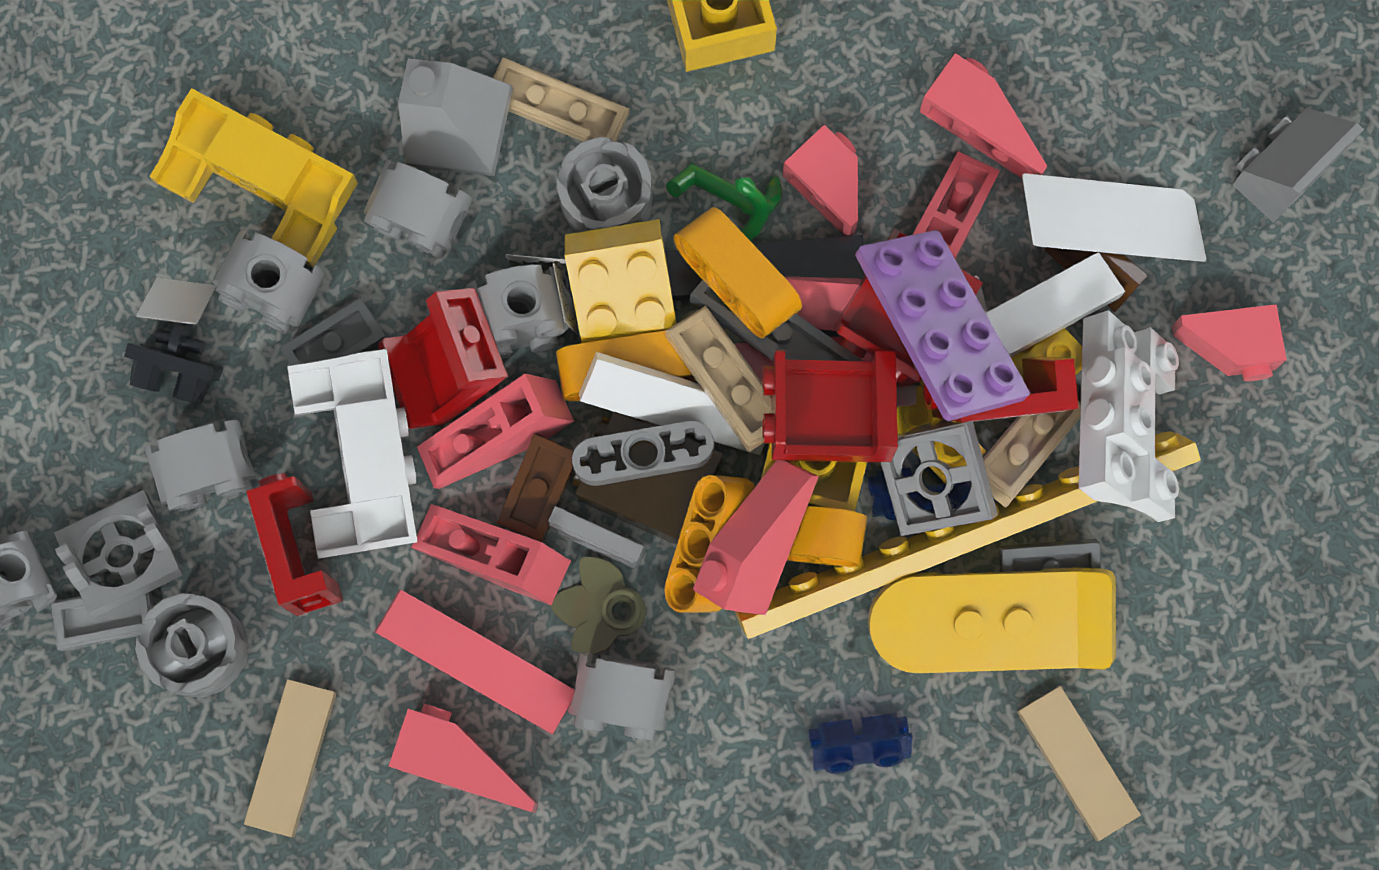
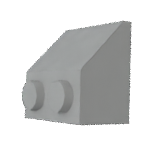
(1294, 160)

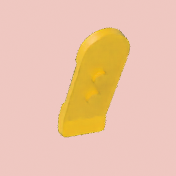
(997, 621)

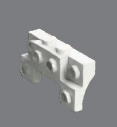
(1118, 416)
(370, 451)

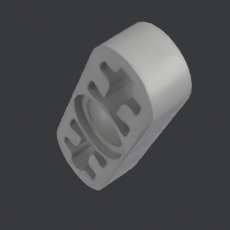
(653, 434)

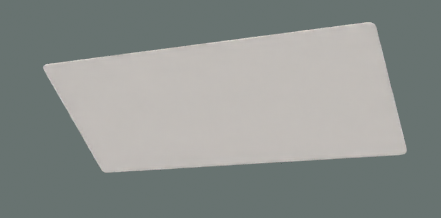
(1113, 218)

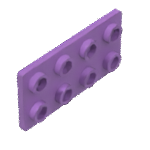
(942, 325)

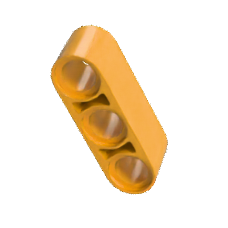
(737, 272)
(645, 349)
(709, 510)
(829, 537)

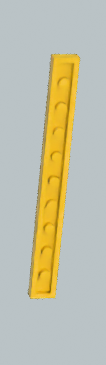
(904, 556)

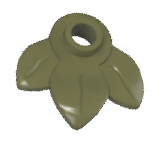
(591, 606)

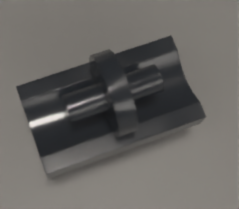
(150, 364)

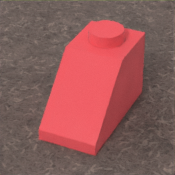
(827, 177)
(1236, 340)

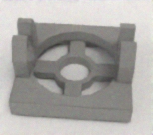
(909, 514)
(160, 571)

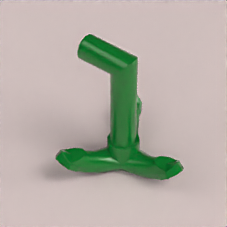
(742, 194)

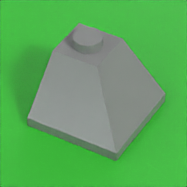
(452, 117)

